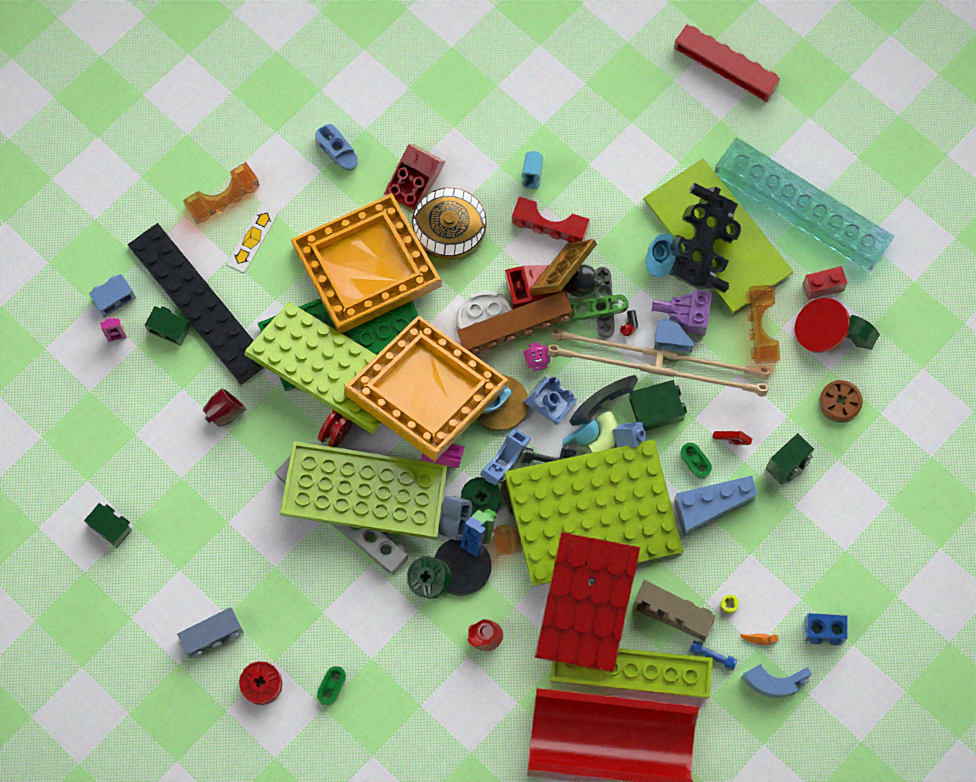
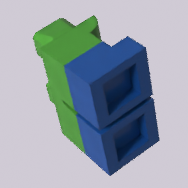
(478, 531)

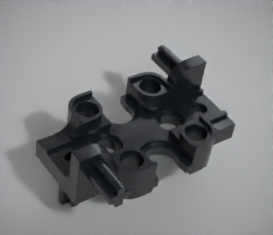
(702, 273)

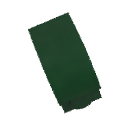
(862, 332)

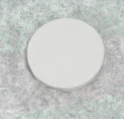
(481, 307)

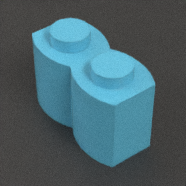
(532, 170)

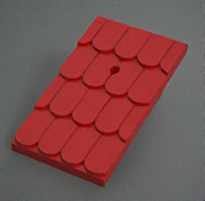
(583, 620)

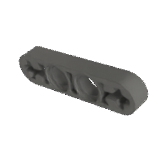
(600, 324)

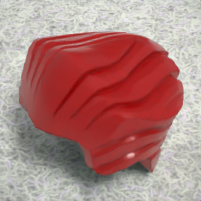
(485, 635)

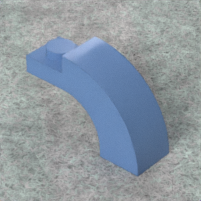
(506, 457)
(775, 687)

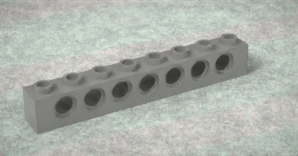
(390, 562)

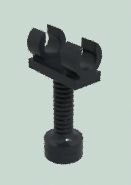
(530, 455)

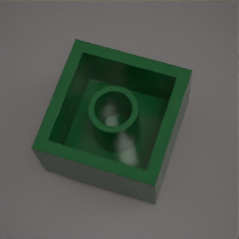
(789, 459)

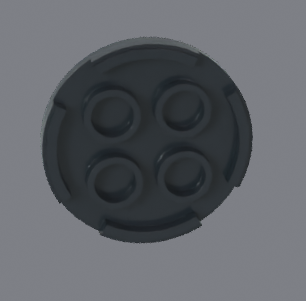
(467, 571)

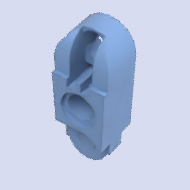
(345, 157)

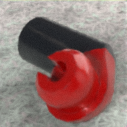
(632, 324)

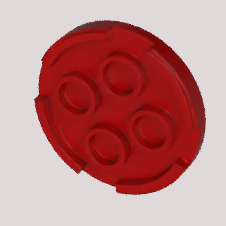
(822, 325)

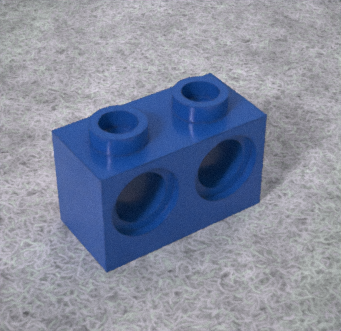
(825, 622)

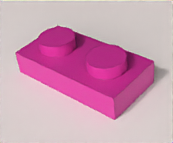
(113, 329)

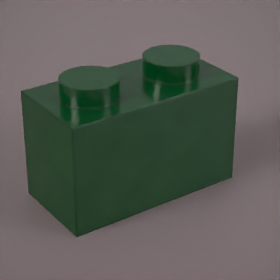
(168, 325)
(108, 525)

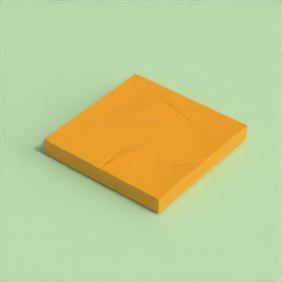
(366, 263)
(426, 387)

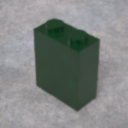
(657, 405)

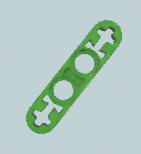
(592, 304)

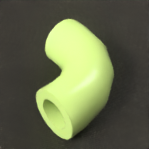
(606, 439)

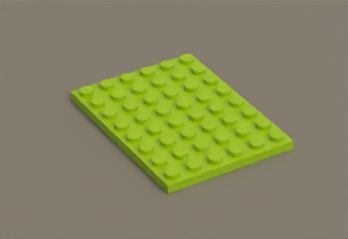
(595, 495)

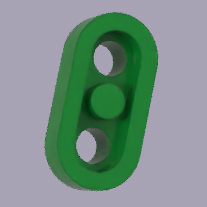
(695, 461)
(331, 685)

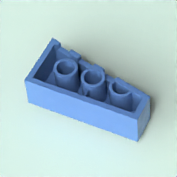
(712, 502)

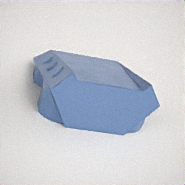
(550, 399)

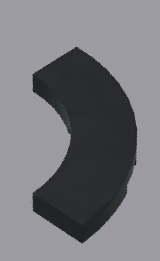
(592, 404)

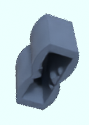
(455, 514)

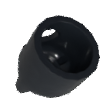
(583, 281)

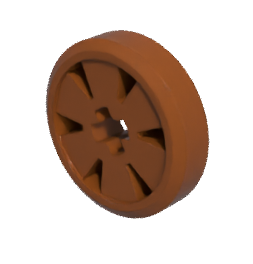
(846, 391)

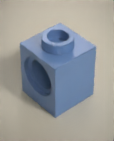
(629, 434)

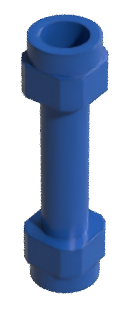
(697, 648)

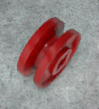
(334, 428)
(256, 672)

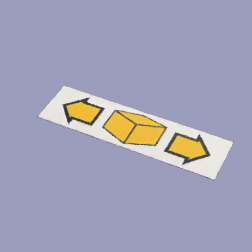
(252, 238)

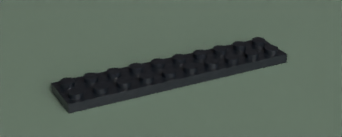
(196, 301)

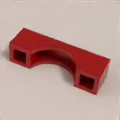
(571, 229)

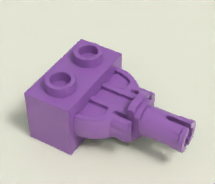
(688, 310)

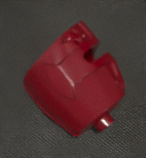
(222, 408)

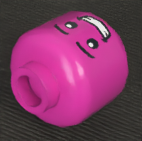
(536, 356)

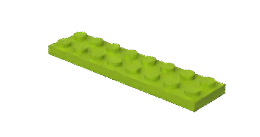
(644, 673)

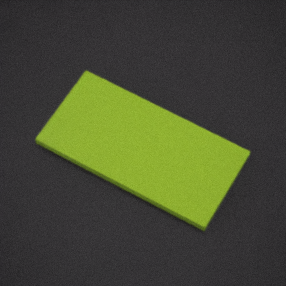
(751, 257)

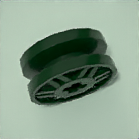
(489, 491)
(425, 567)

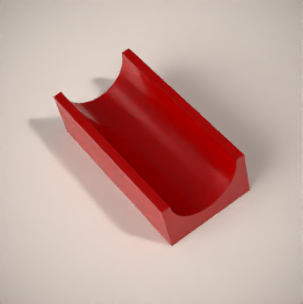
(610, 738)

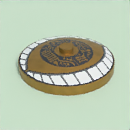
(449, 223)

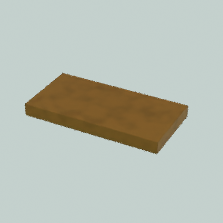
(563, 267)

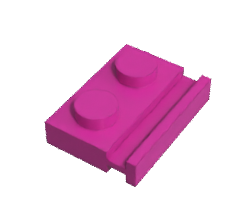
(451, 457)

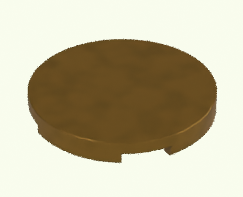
(511, 412)

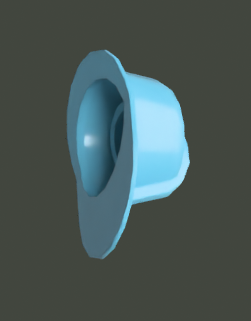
(659, 257)

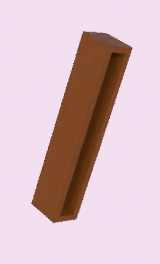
(516, 323)

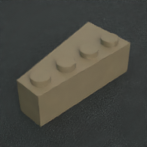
(673, 610)

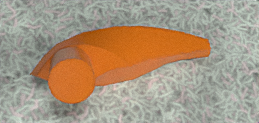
(760, 639)

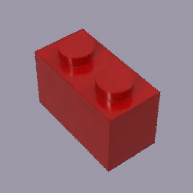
(825, 282)

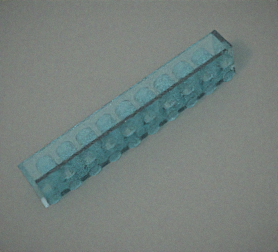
(803, 204)

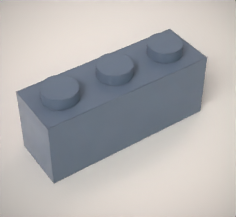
(210, 633)

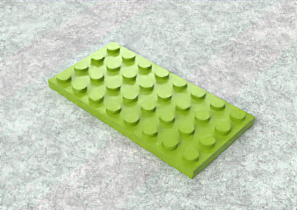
(314, 360)
(364, 490)

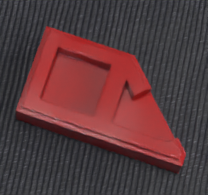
(733, 437)

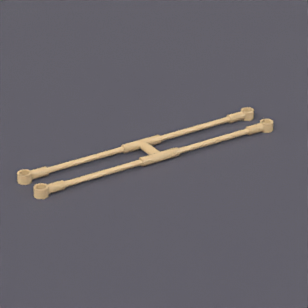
(762, 372)

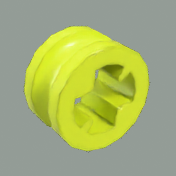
(723, 604)

